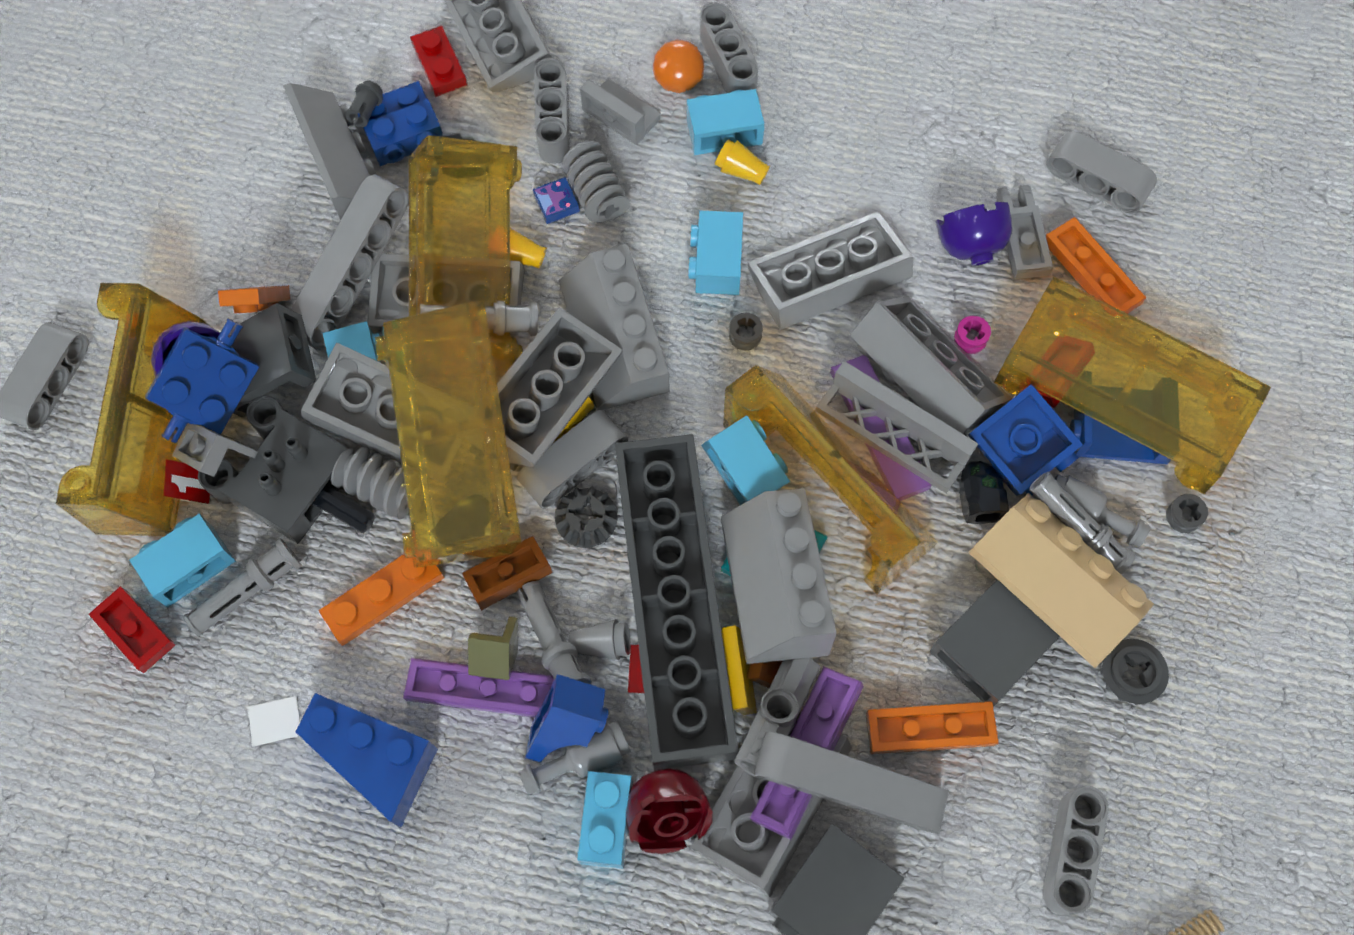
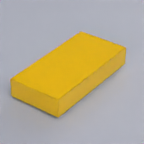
(740, 686)

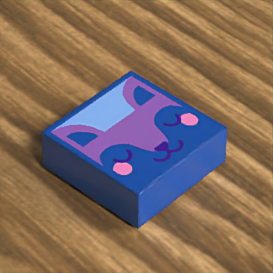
(556, 200)

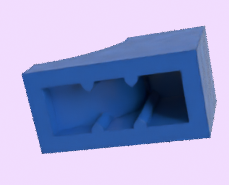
(566, 717)

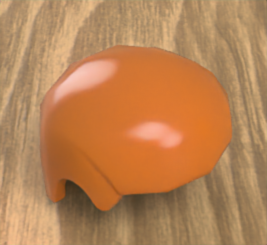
(678, 66)

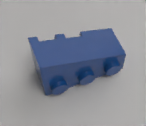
(369, 754)

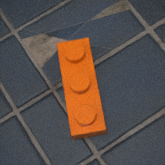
(1093, 266)
(254, 298)
(377, 597)
(931, 727)

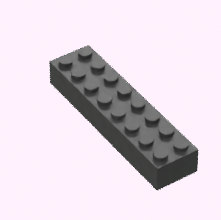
(675, 604)

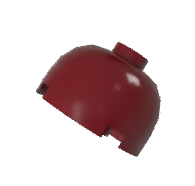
(666, 811)

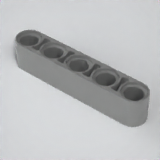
(350, 257)
(851, 782)

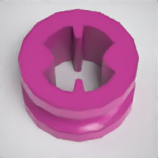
(965, 326)

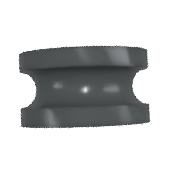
(748, 320)
(1198, 515)

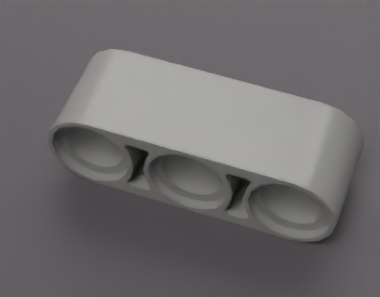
(727, 48)
(550, 95)
(1101, 172)
(42, 375)
(572, 459)
(1090, 836)

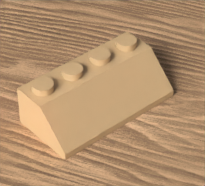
(1062, 579)

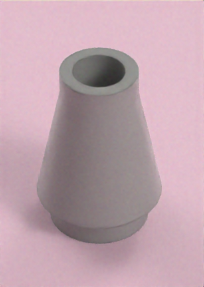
(602, 640)

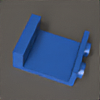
(1106, 443)

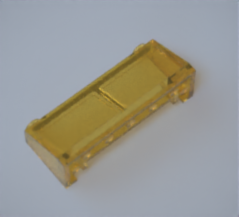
(462, 229)
(1135, 381)
(450, 436)
(127, 467)
(896, 534)

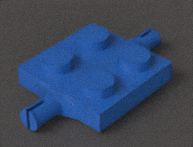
(202, 380)

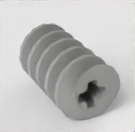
(594, 182)
(371, 481)

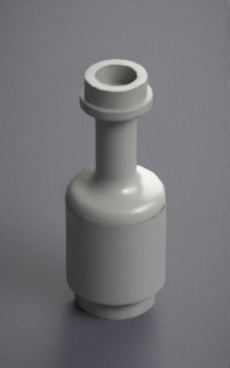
(1094, 504)
(602, 752)

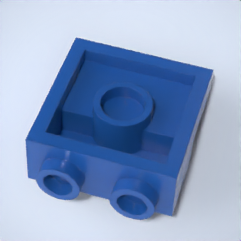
(401, 124)
(1026, 440)

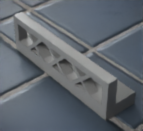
(902, 415)

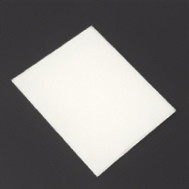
(273, 721)

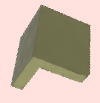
(493, 655)

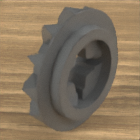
(597, 529)
(1153, 678)

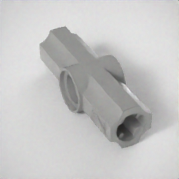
(785, 693)

